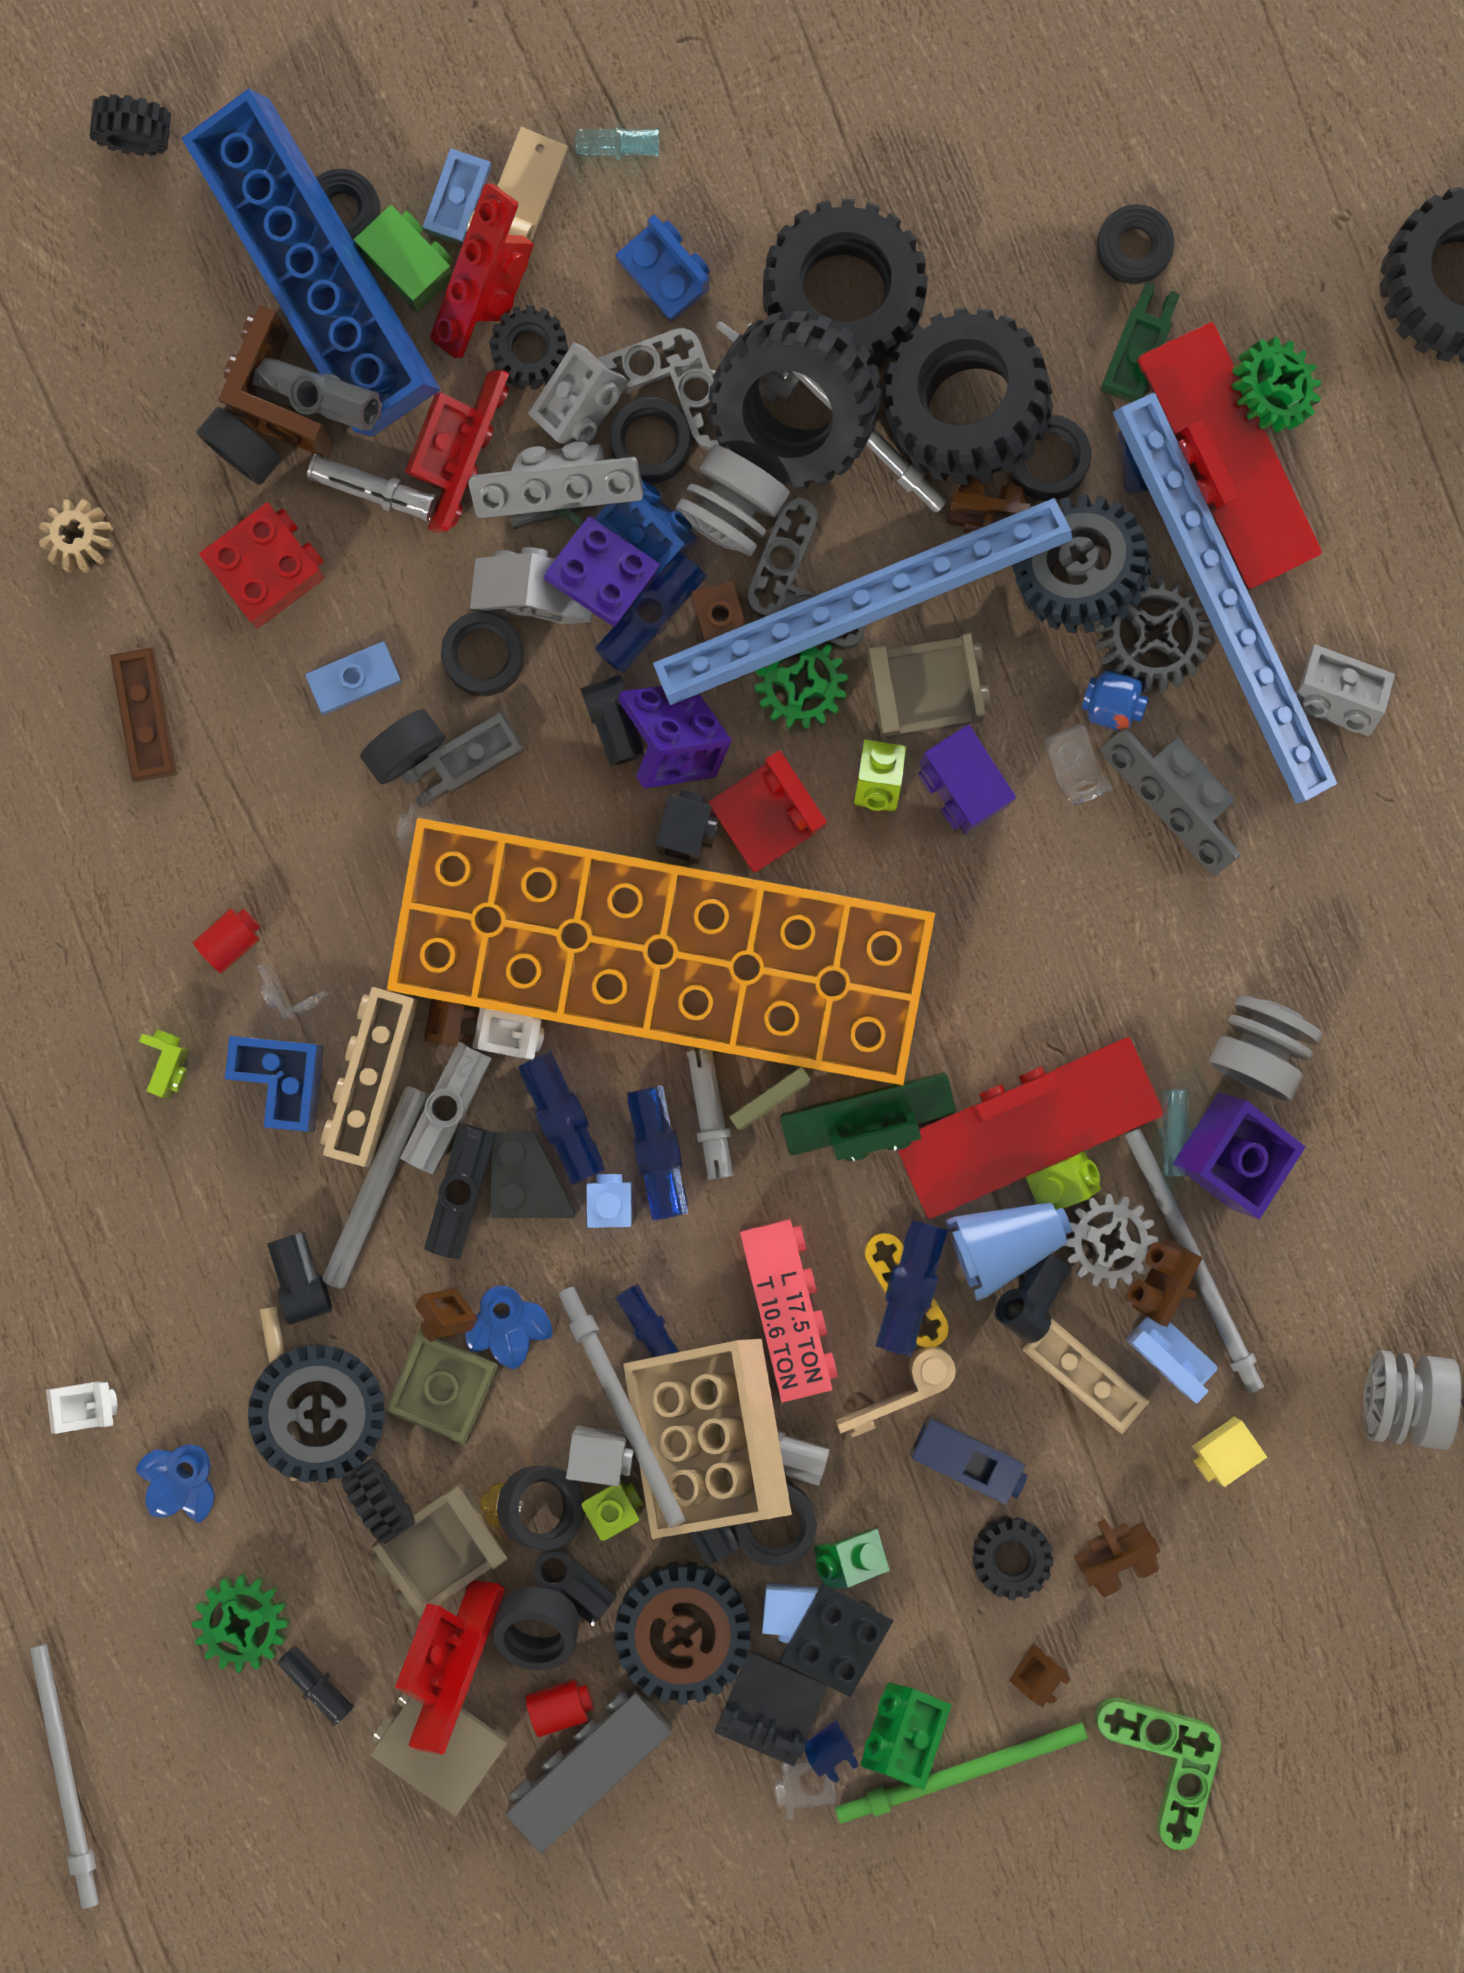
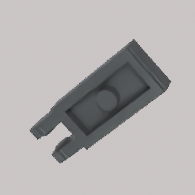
(466, 758)

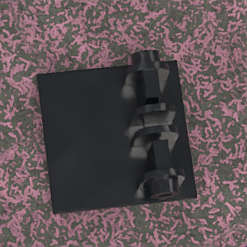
(836, 1640)
(771, 1709)

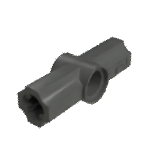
(335, 400)

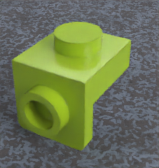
(880, 775)
(169, 1071)
(1065, 1182)
(613, 1509)

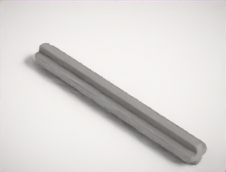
(374, 1187)

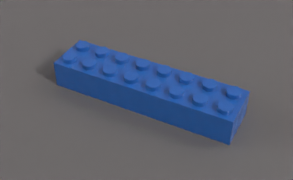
(308, 255)

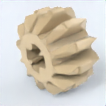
(71, 522)

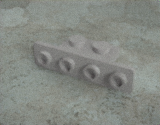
(556, 481)

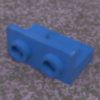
(665, 268)
(649, 526)

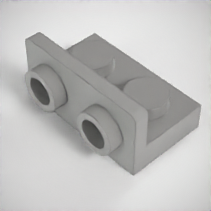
(577, 397)
(1344, 690)

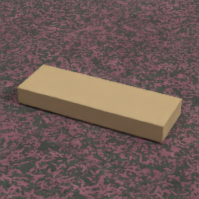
(1087, 1377)

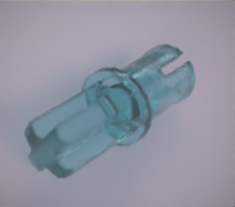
(617, 142)

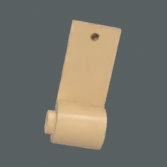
(530, 178)
(931, 1374)

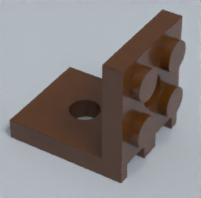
(265, 338)

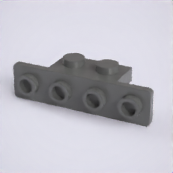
(1179, 793)

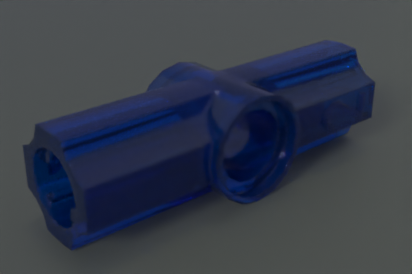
(670, 593)
(561, 1117)
(657, 1153)
(911, 1288)

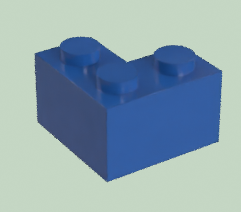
(291, 1076)

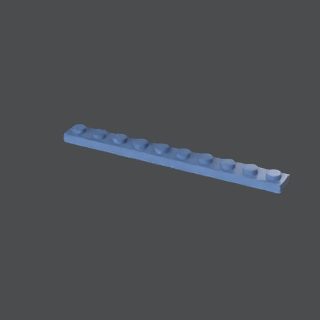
(1225, 597)
(863, 601)

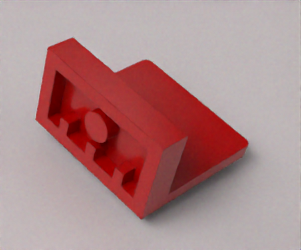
(768, 813)

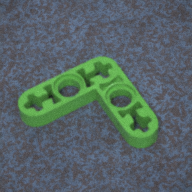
(1184, 1761)

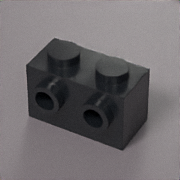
(686, 827)

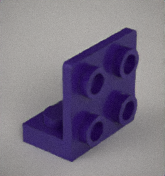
(601, 571)
(681, 737)

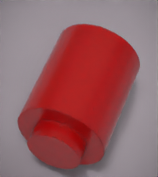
(228, 939)
(559, 1707)

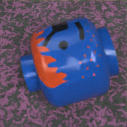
(1114, 700)

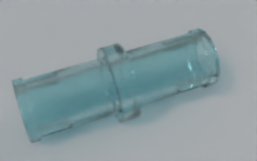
(1175, 1128)

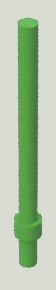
(879, 1800)

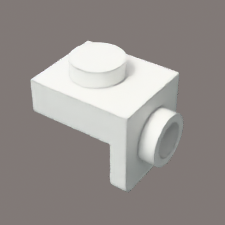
(508, 1034)
(81, 1406)

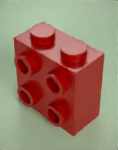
(263, 564)

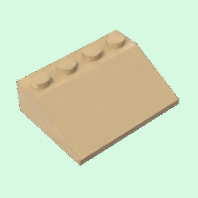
(711, 1434)

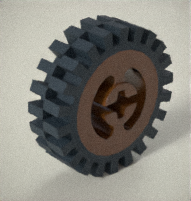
(710, 1665)

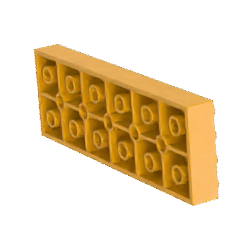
(660, 951)

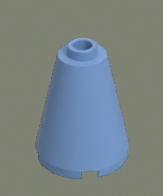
(1006, 1243)

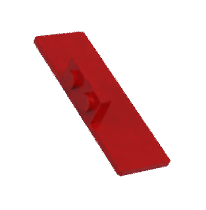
(1229, 456)
(1030, 1126)

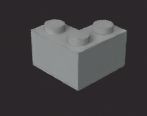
(516, 587)

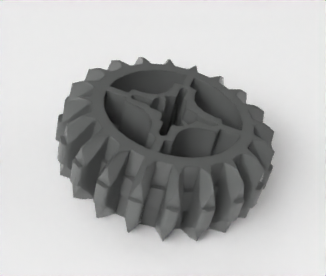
(1182, 662)

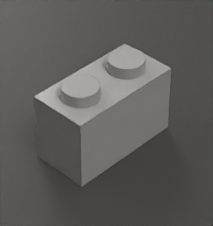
(599, 1456)

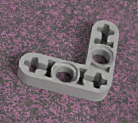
(680, 371)

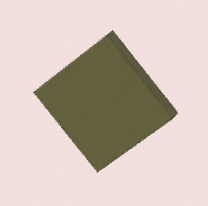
(769, 1098)
(442, 1387)

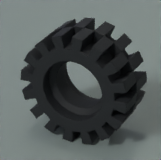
(130, 125)
(528, 322)
(378, 1501)
(1012, 1584)

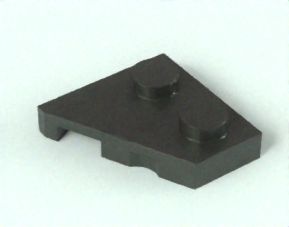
(524, 1179)

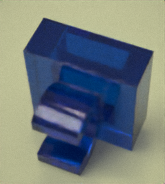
(829, 1749)

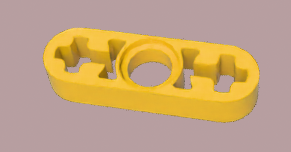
(880, 1267)

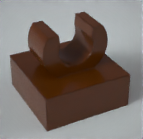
(445, 1023)
(445, 1314)
(1039, 1676)

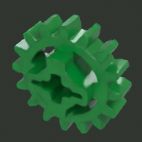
(1274, 364)
(821, 688)
(245, 1640)

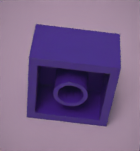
(965, 780)
(1239, 1155)

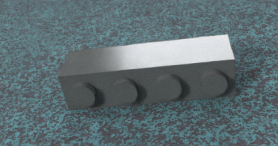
(588, 1768)

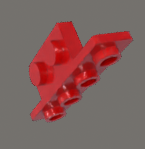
(484, 273)
(451, 444)
(444, 1662)

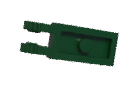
(1138, 337)

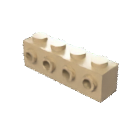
(370, 1077)

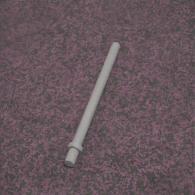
(1242, 1360)

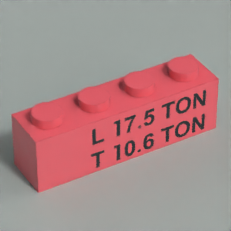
(787, 1311)

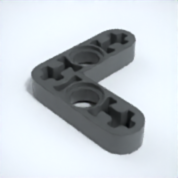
(788, 594)

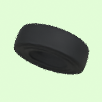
(356, 185)
(1144, 219)

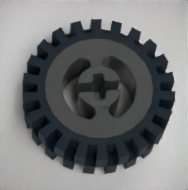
(1093, 591)
(271, 1415)

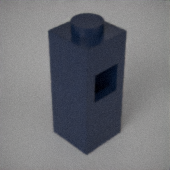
(968, 1460)

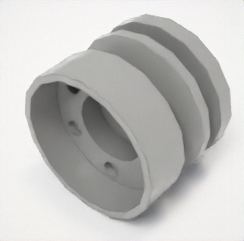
(732, 500)
(1265, 1047)
(1414, 1401)

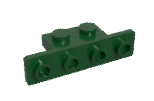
(869, 1119)

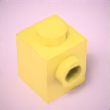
(1227, 1452)

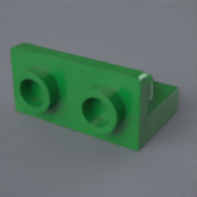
(905, 1735)

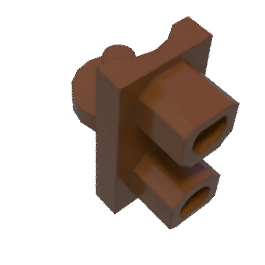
(976, 511)
(1166, 1282)
(1117, 1551)

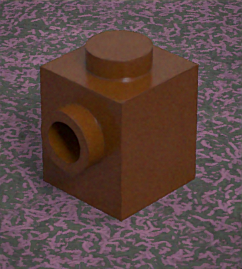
(717, 610)

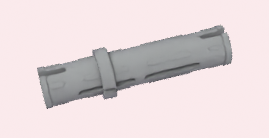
(388, 493)
(710, 1114)

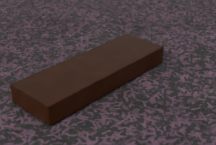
(143, 714)

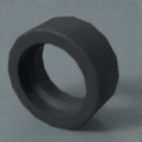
(673, 416)
(239, 445)
(1082, 456)
(473, 622)
(402, 746)
(510, 1499)
(794, 1550)
(539, 1605)

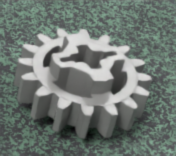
(1118, 1221)

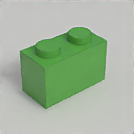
(405, 257)

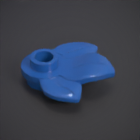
(508, 1332)
(174, 1486)

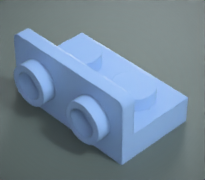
(1173, 1357)

